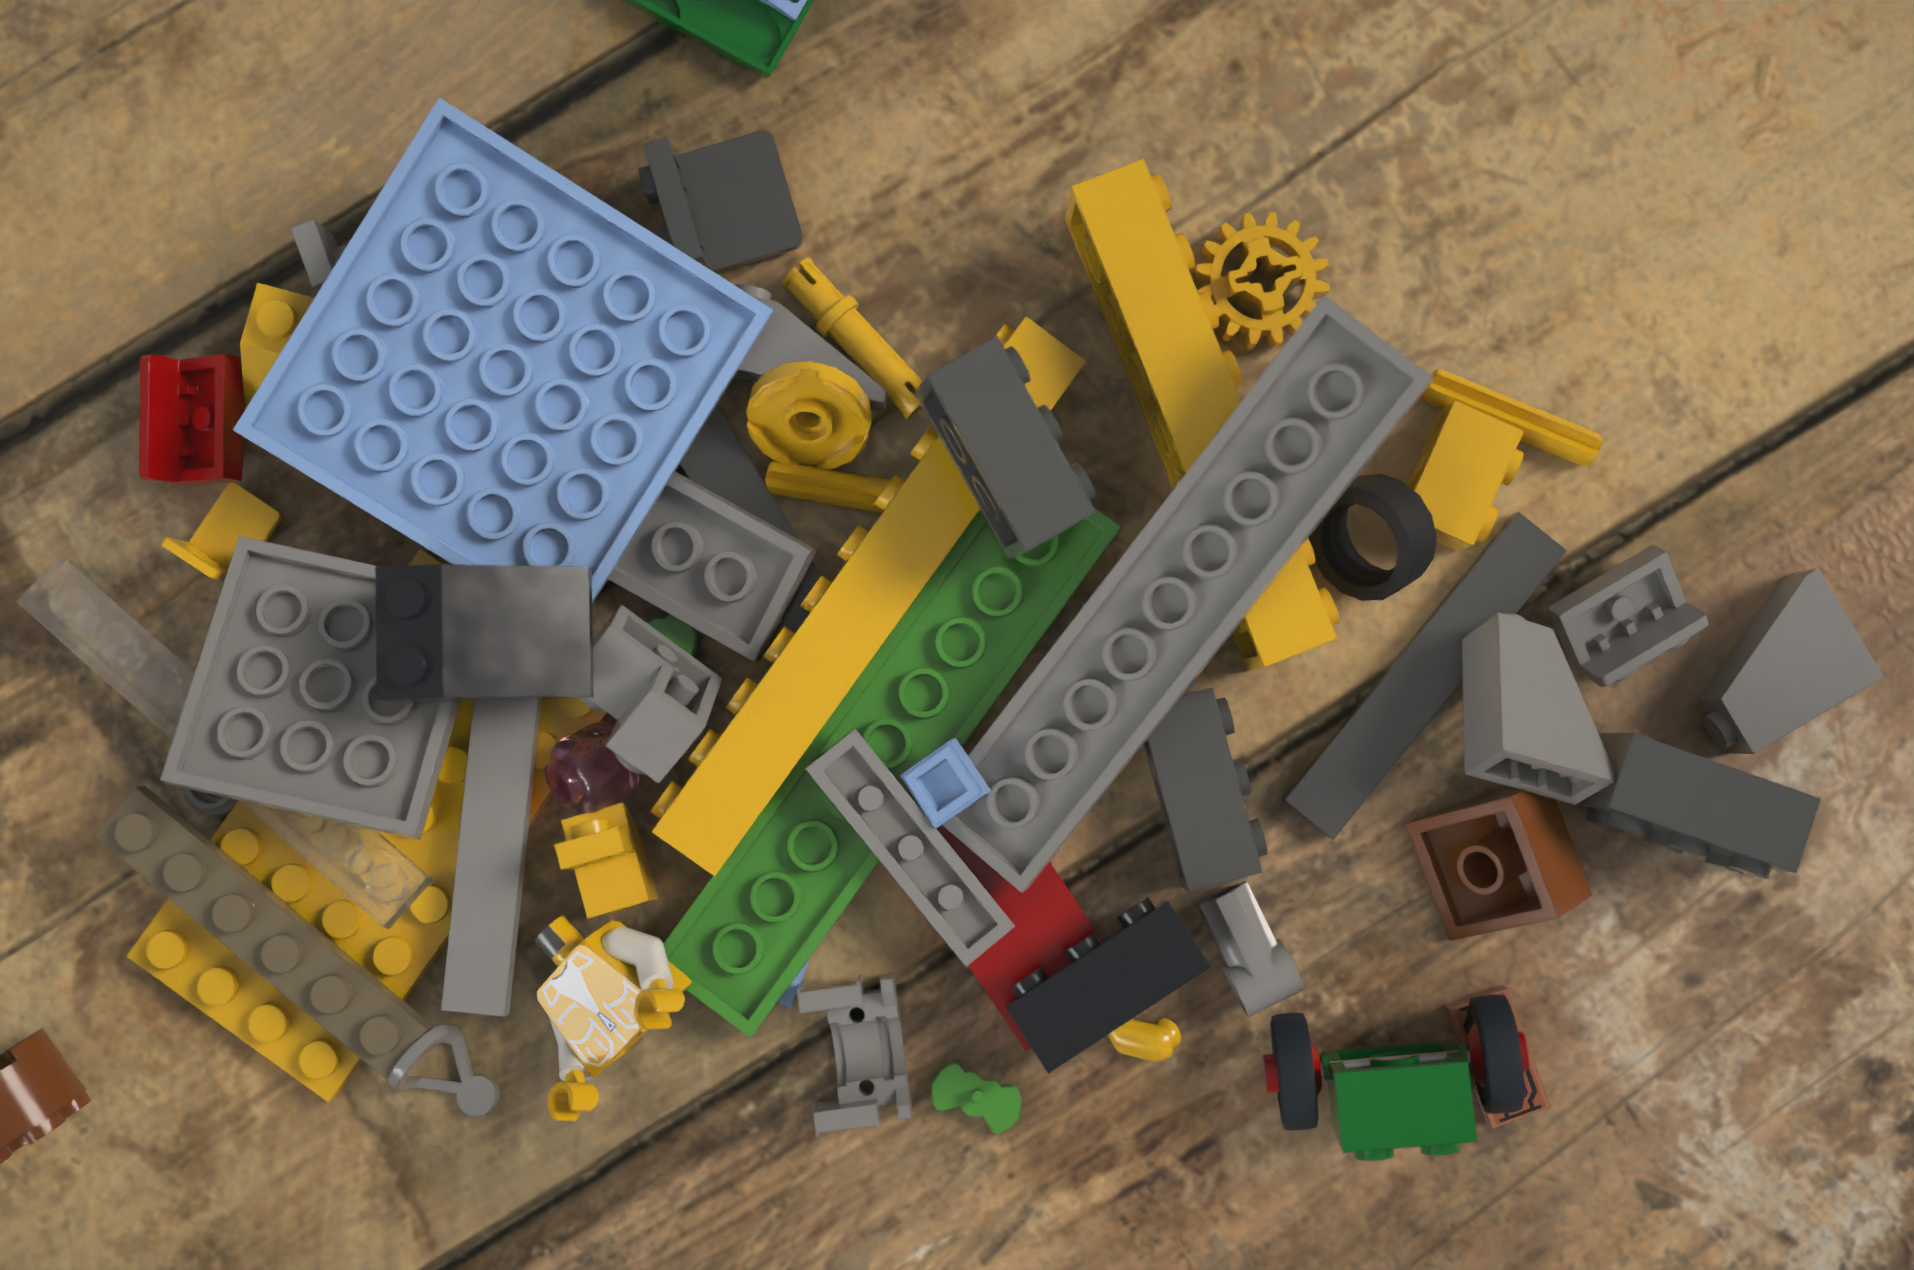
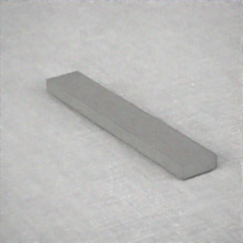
(491, 856)

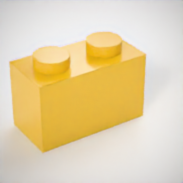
(1462, 472)

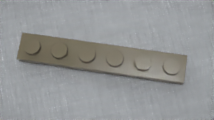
(262, 930)

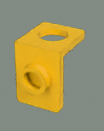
(214, 542)

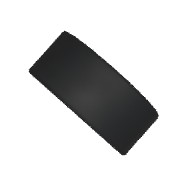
(1408, 521)

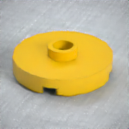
(809, 415)

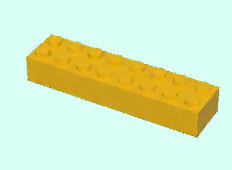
(1181, 373)

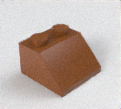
(1499, 862)

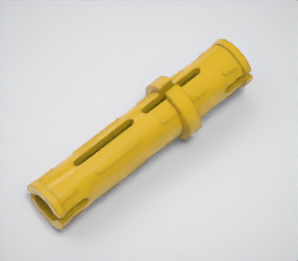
(852, 332)

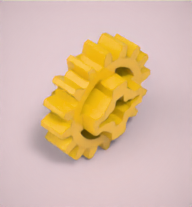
(1254, 255)

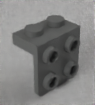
(723, 200)

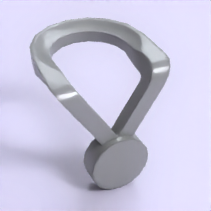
(475, 1093)

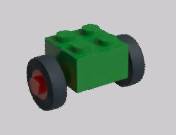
(1402, 1091)

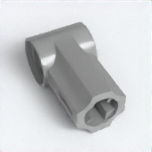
(1255, 962)

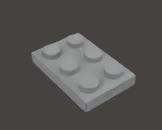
(714, 566)

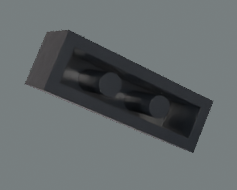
(1105, 983)

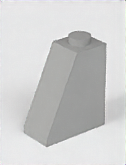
(1786, 667)
(1527, 714)

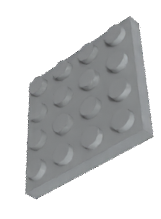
(291, 704)

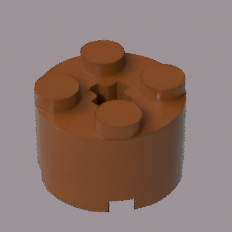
(35, 1092)

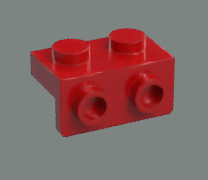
(190, 419)

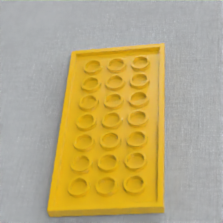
(249, 1006)

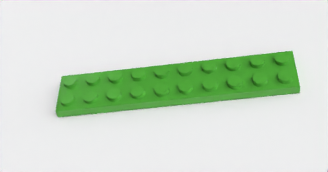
(920, 689)

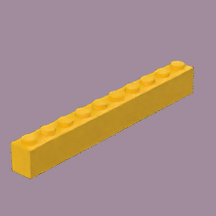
(839, 635)

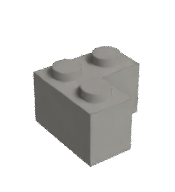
(652, 691)

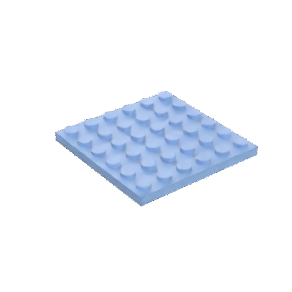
(502, 360)

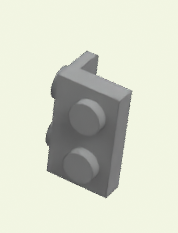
(1625, 618)

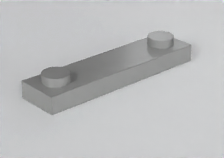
(909, 847)

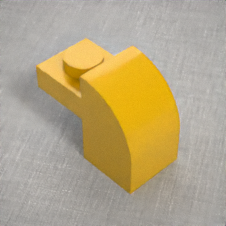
(607, 860)

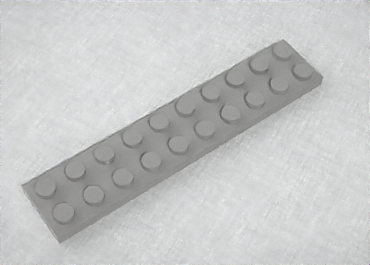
(1184, 586)

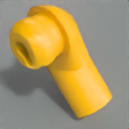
(1147, 1040)

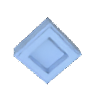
(945, 783)

